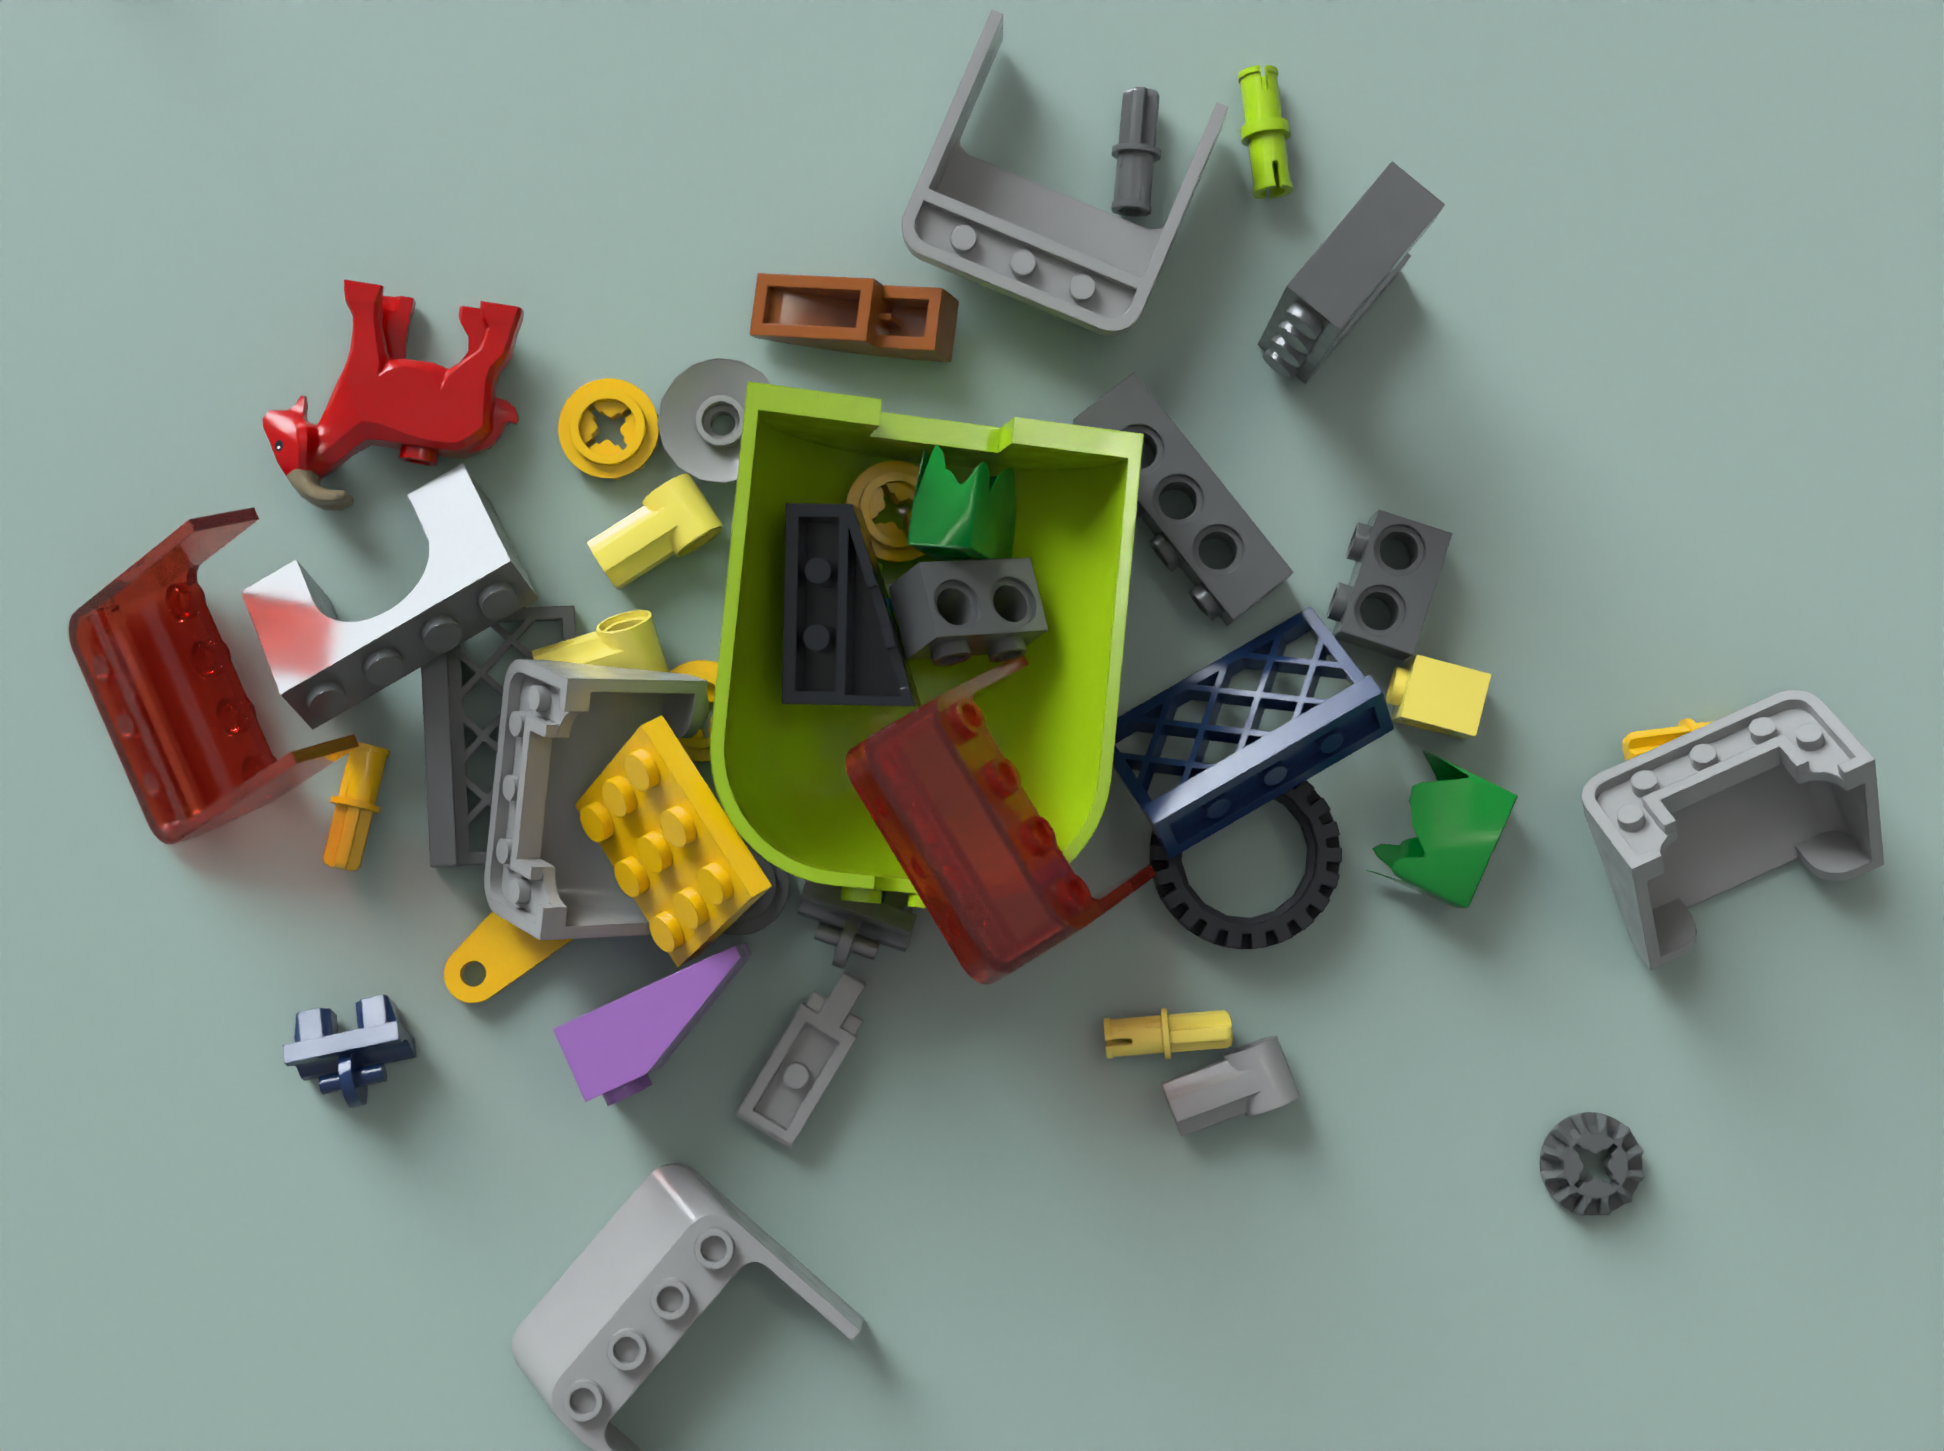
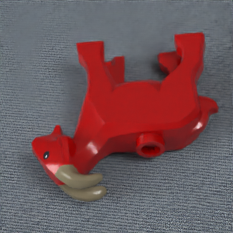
(399, 400)

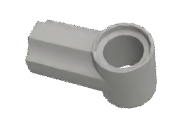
(1246, 1081)

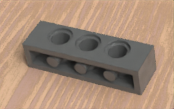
(1216, 514)

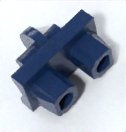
(349, 1058)

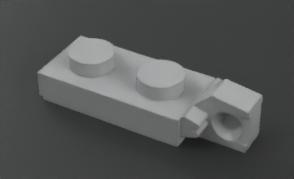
(804, 1062)

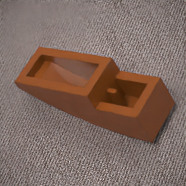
(855, 316)

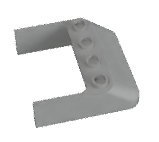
(1033, 238)
(639, 1295)

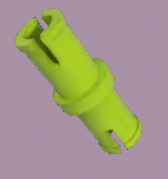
(1265, 132)

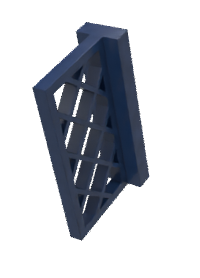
(1264, 761)

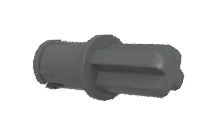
(1136, 152)

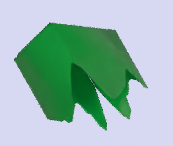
(962, 519)
(1455, 830)

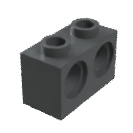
(1403, 591)
(984, 605)

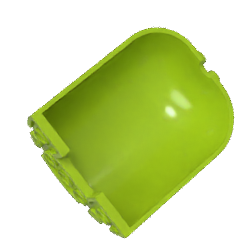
(1055, 719)

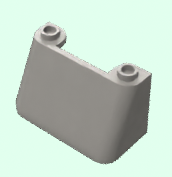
(553, 742)
(1729, 808)

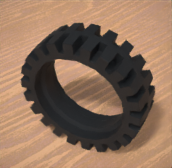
(1290, 917)

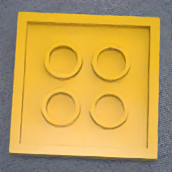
(670, 843)

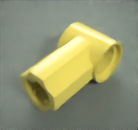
(670, 523)
(619, 641)

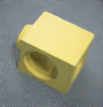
(1438, 696)

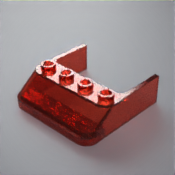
(175, 694)
(973, 834)

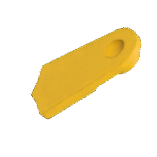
(503, 952)

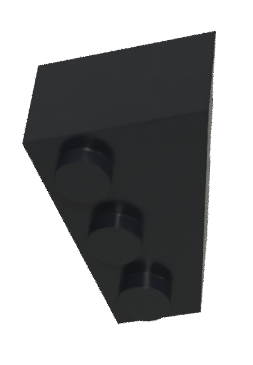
(838, 615)

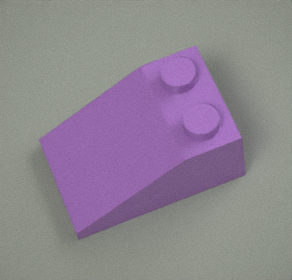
(637, 1033)

